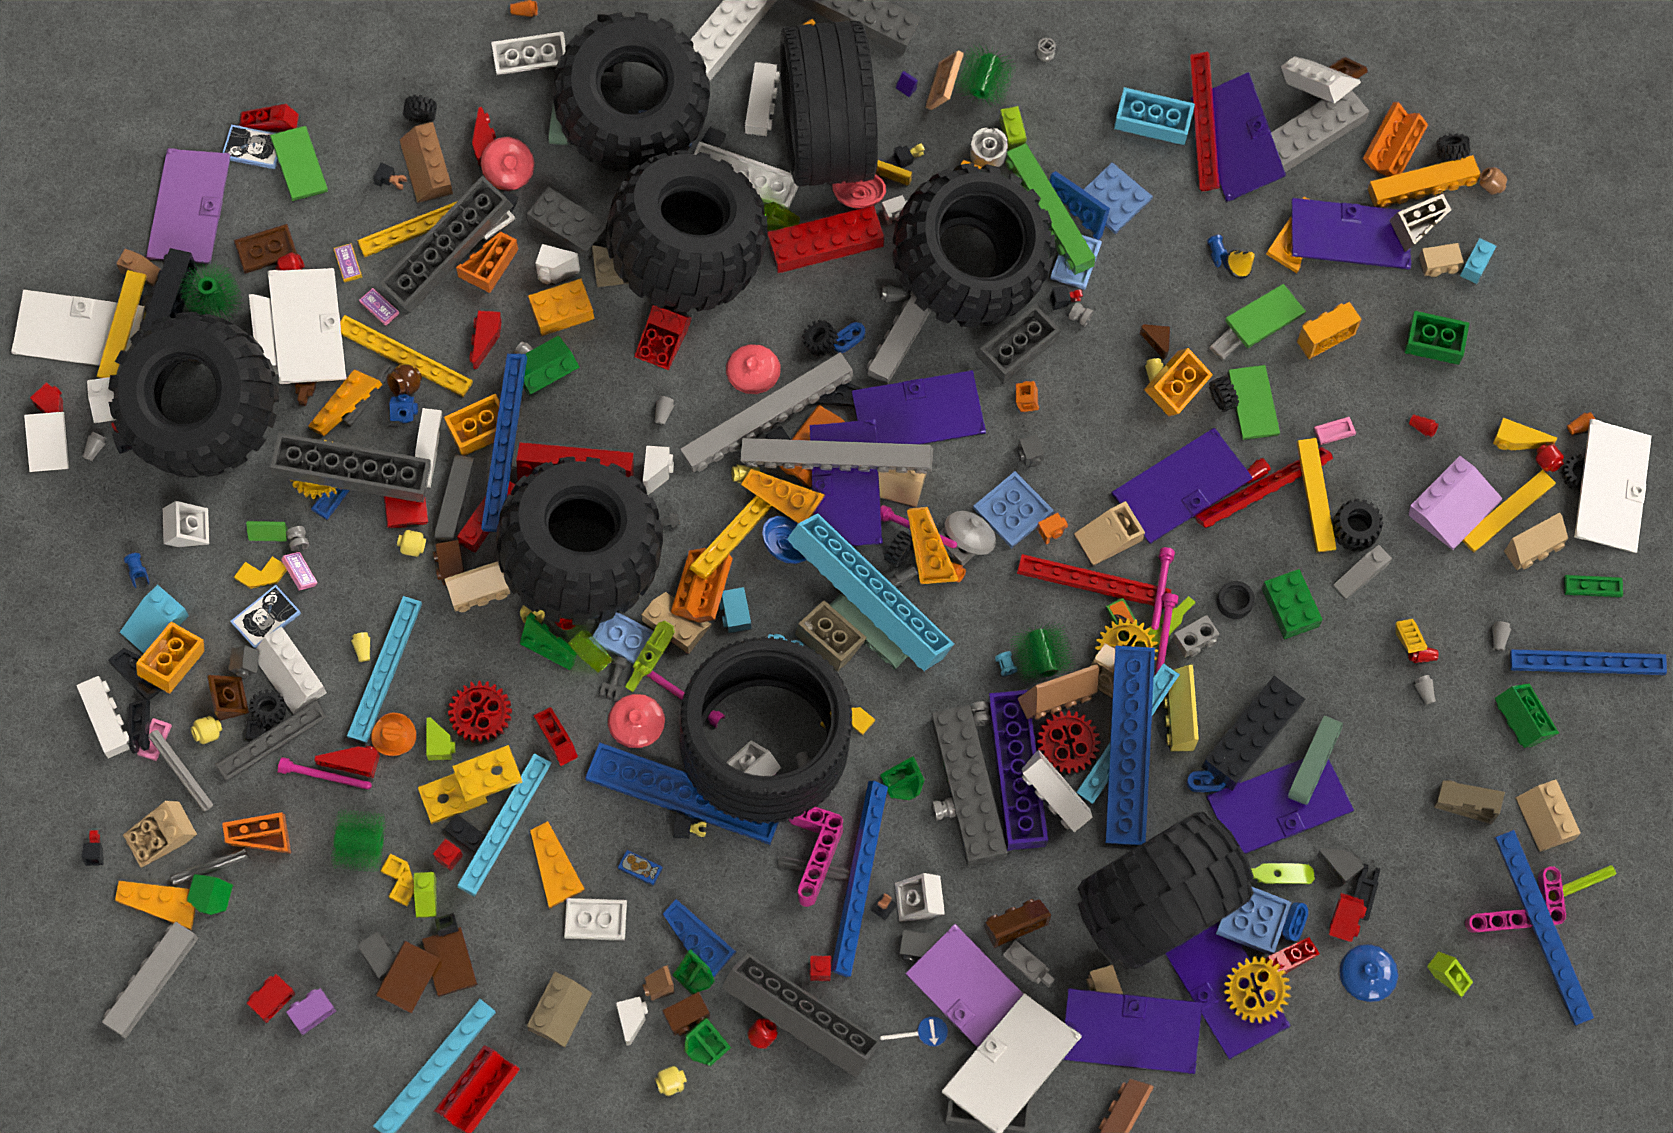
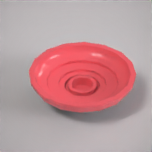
(507, 163)
(861, 193)
(753, 369)
(636, 721)

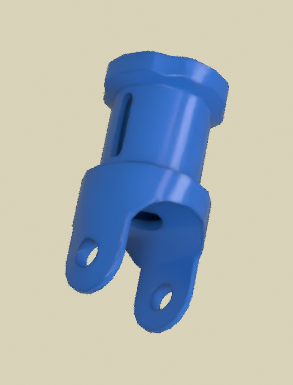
(1217, 249)
(135, 567)

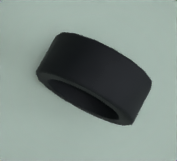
(1227, 611)

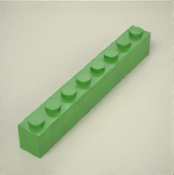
(1067, 236)

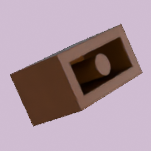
(449, 559)
(686, 1014)

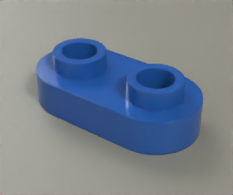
(848, 338)
(1206, 782)
(1295, 921)

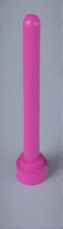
(888, 515)
(1166, 556)
(1169, 601)
(714, 717)
(286, 766)

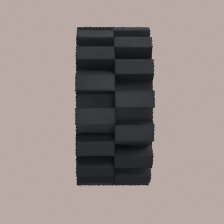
(420, 109)
(1453, 147)
(816, 330)
(1224, 393)
(1568, 468)
(899, 549)
(267, 699)

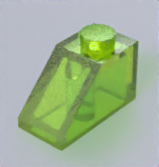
(779, 217)
(590, 650)

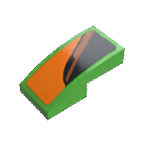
(1120, 610)

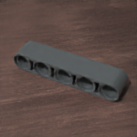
(454, 497)

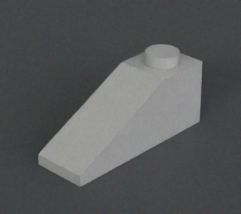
(1363, 571)

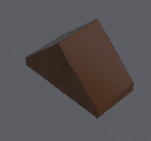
(1157, 337)

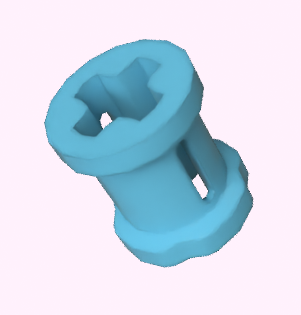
(1006, 663)

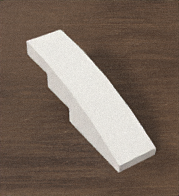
(428, 437)

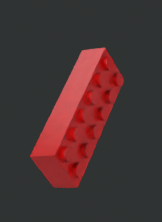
(825, 239)
(533, 455)

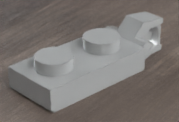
(1028, 964)

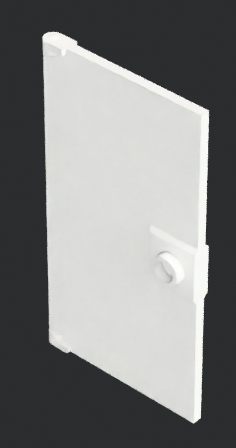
(306, 325)
(66, 327)
(1613, 486)
(1011, 1064)

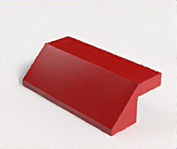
(477, 1090)

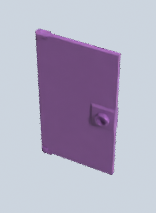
(189, 204)
(965, 985)

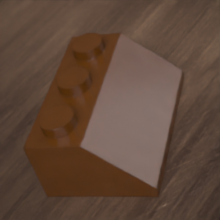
(1017, 922)

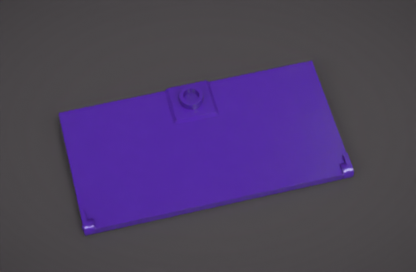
(1243, 139)
(1346, 234)
(922, 409)
(1183, 485)
(850, 496)
(1263, 814)
(1203, 969)
(1134, 1030)

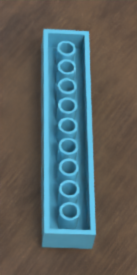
(870, 592)

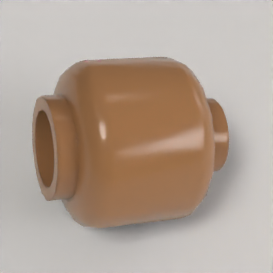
(1493, 180)

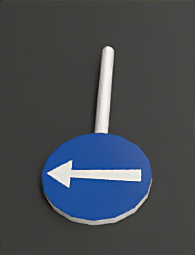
(931, 1032)

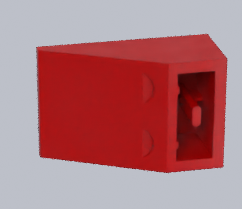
(662, 336)

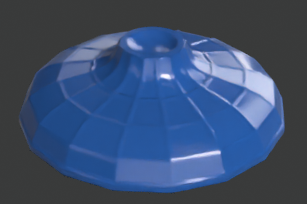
(775, 536)
(1368, 973)

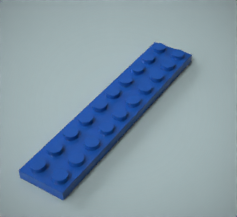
(1130, 745)
(667, 789)

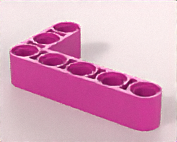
(820, 850)
(1505, 916)

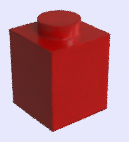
(448, 854)
(820, 968)

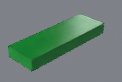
(1593, 586)

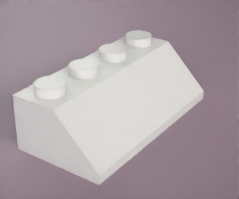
(528, 53)
(1318, 79)
(263, 327)
(288, 671)
(1056, 791)

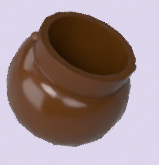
(404, 380)

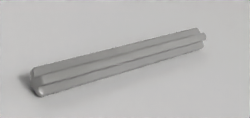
(180, 770)

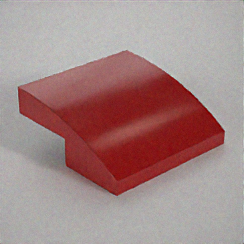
(404, 512)

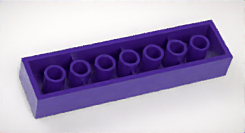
(1013, 748)

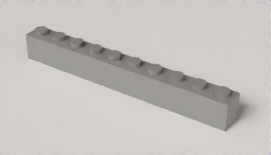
(767, 412)
(837, 455)

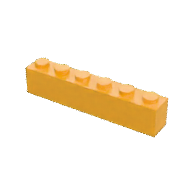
(1424, 182)

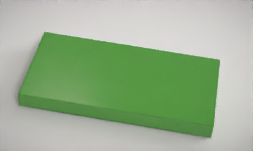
(299, 163)
(1265, 316)
(1256, 406)

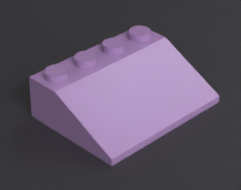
(1455, 503)

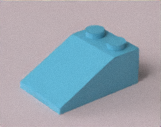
(152, 618)

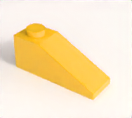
(1520, 437)

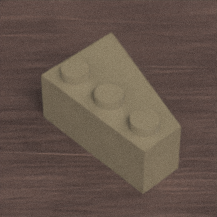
(1417, 220)
(604, 268)
(1469, 801)

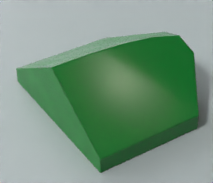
(904, 780)
(209, 894)
(694, 973)
(705, 1043)

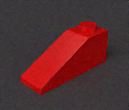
(556, 736)
(352, 760)

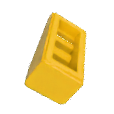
(1409, 633)

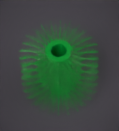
(985, 76)
(211, 292)
(1042, 653)
(358, 839)

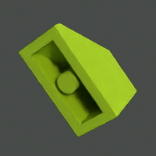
(439, 742)
(425, 894)
(1450, 973)

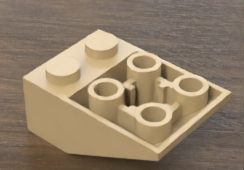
(1110, 533)
(159, 833)

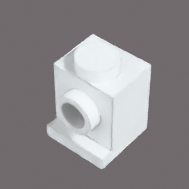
(892, 208)

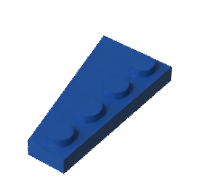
(1085, 206)
(698, 937)

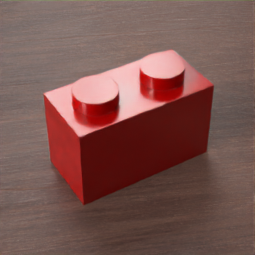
(1346, 917)
(270, 998)

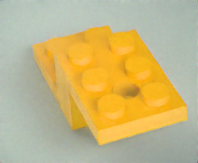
(470, 784)

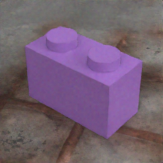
(310, 1011)

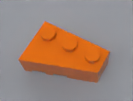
(489, 263)
(259, 832)

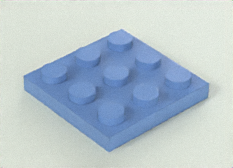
(1120, 194)
(1013, 509)
(1257, 922)

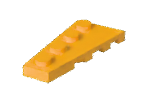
(1281, 248)
(352, 390)
(788, 498)
(929, 550)
(555, 868)
(158, 901)

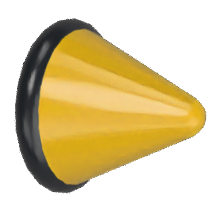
(1239, 263)

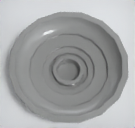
(970, 532)

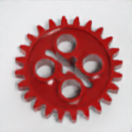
(464, 704)
(1085, 738)

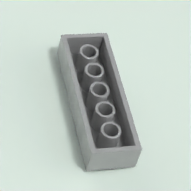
(1318, 128)

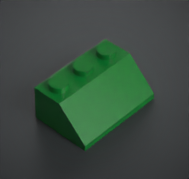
(548, 364)
(1526, 715)

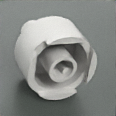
(988, 147)

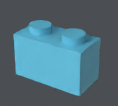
(1478, 261)
(735, 609)

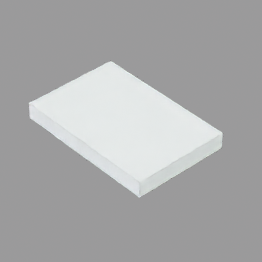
(46, 441)
(595, 919)

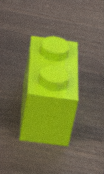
(1012, 127)

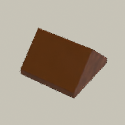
(227, 696)

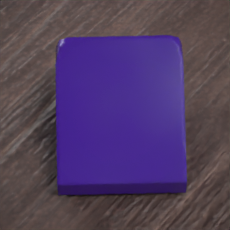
(906, 84)

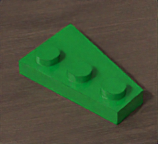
(543, 642)

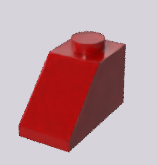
(48, 399)

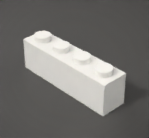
(760, 100)
(103, 716)

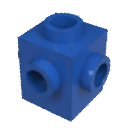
(403, 408)

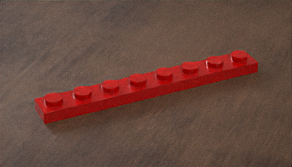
(1204, 121)
(1256, 491)
(1088, 580)

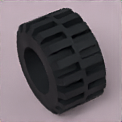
(1355, 538)

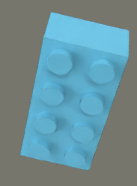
(1154, 116)

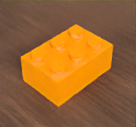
(561, 307)
(1328, 330)
(1178, 382)
(474, 425)
(170, 657)

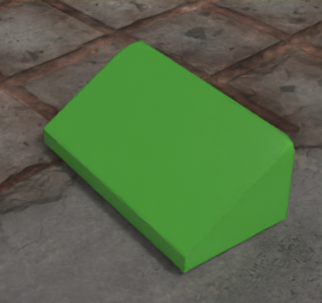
(266, 531)

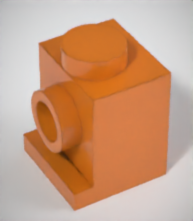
(1027, 396)
(1052, 527)

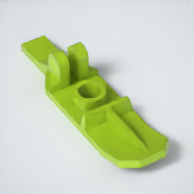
(1176, 620)
(656, 646)
(1287, 874)

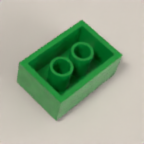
(1436, 337)
(1291, 604)

